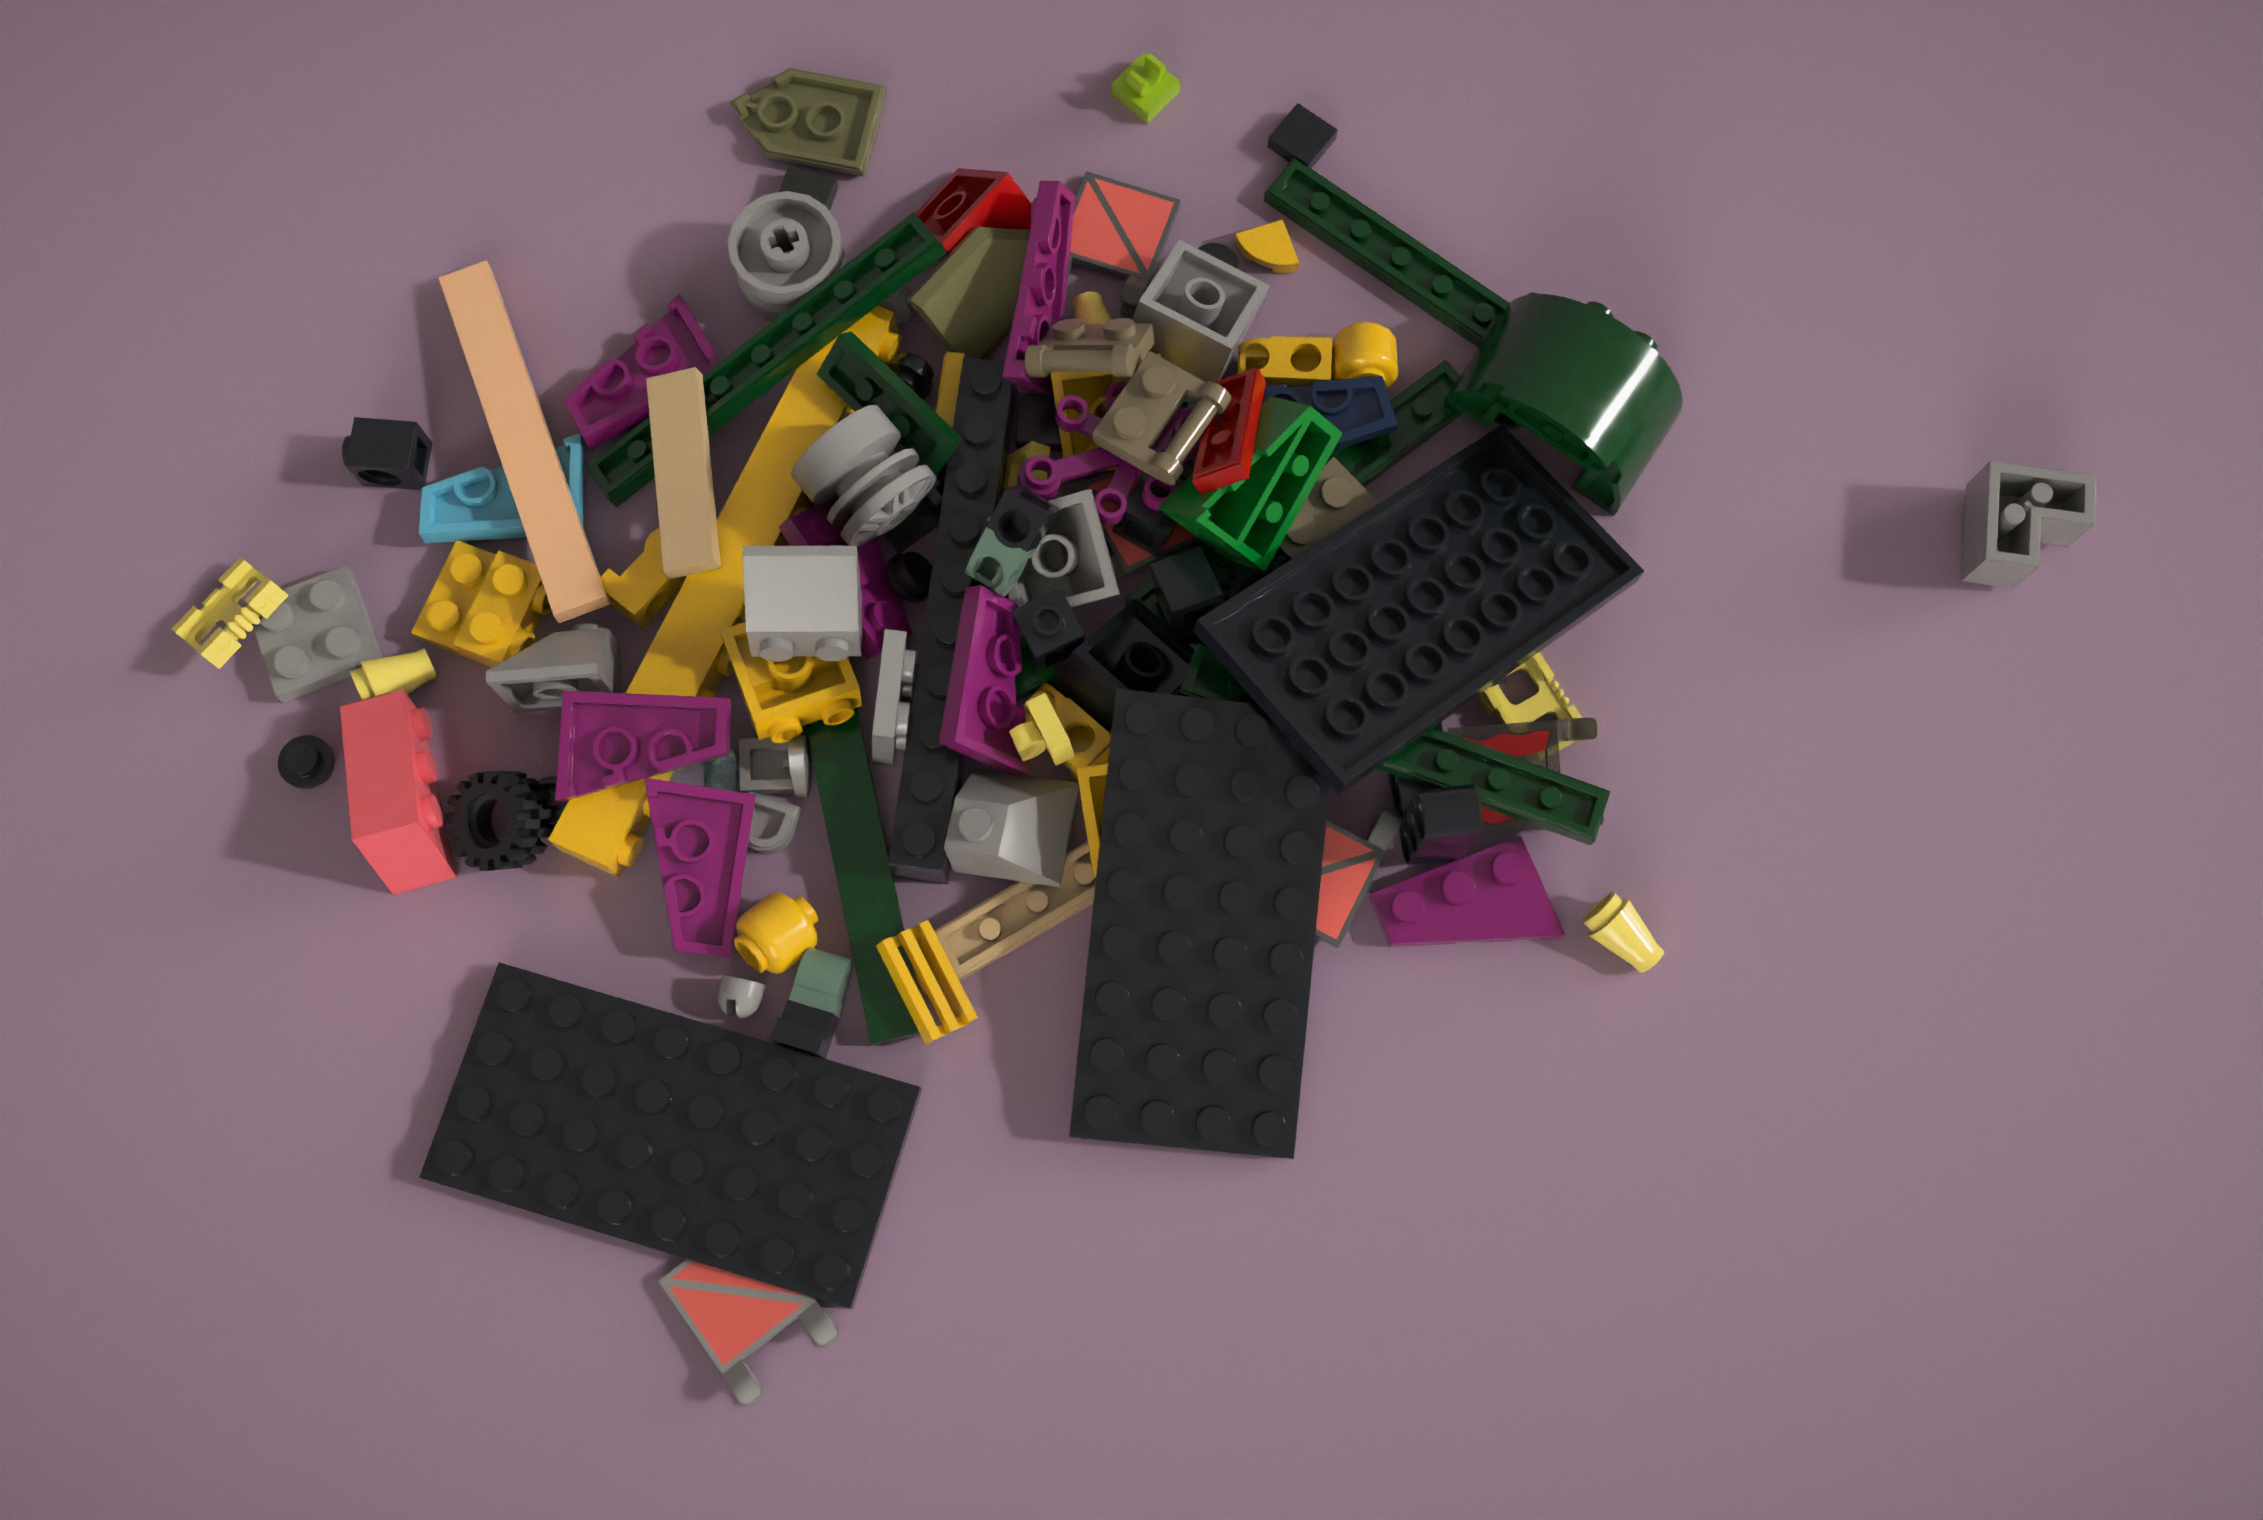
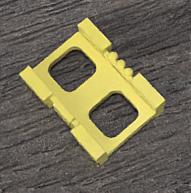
(223, 606)
(1546, 701)

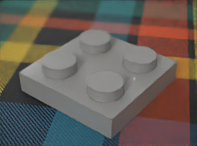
(316, 635)
(894, 682)

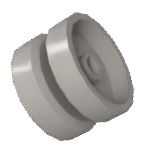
(783, 250)

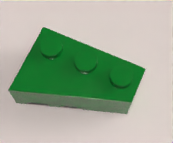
(1254, 515)

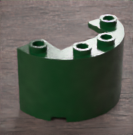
(1577, 386)

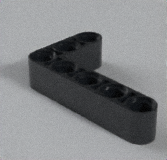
(1436, 822)

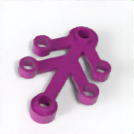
(1099, 460)

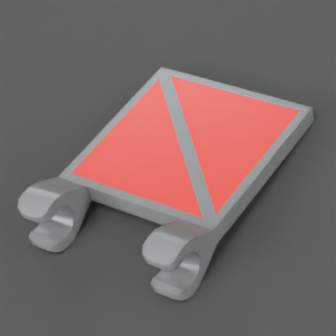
(738, 1316)

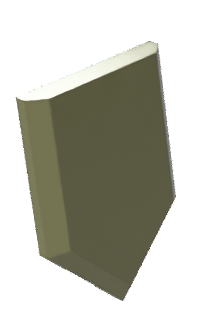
(815, 120)
(974, 291)

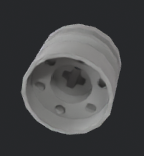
(855, 466)

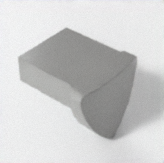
(775, 767)

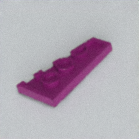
(1042, 282)

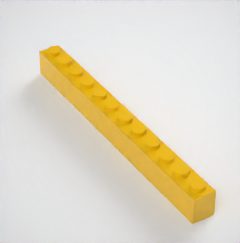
(688, 647)

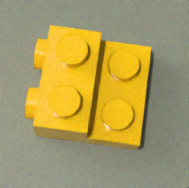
(483, 605)
(792, 691)

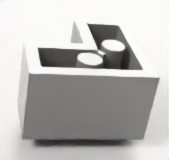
(2016, 510)

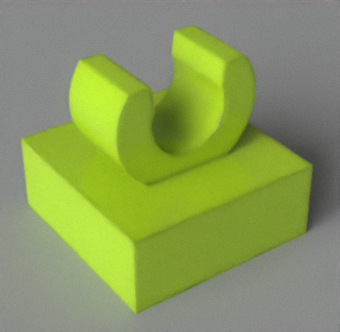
(1145, 87)

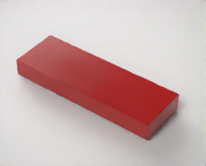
(1230, 437)

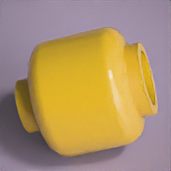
(1365, 351)
(776, 932)

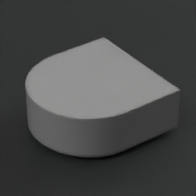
(772, 824)

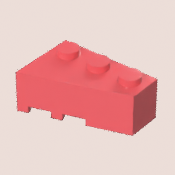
(395, 792)

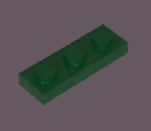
(866, 380)

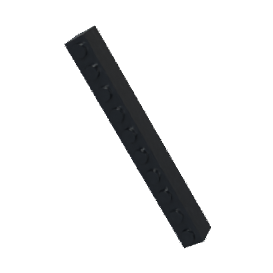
(970, 495)

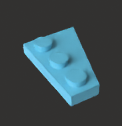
(482, 504)

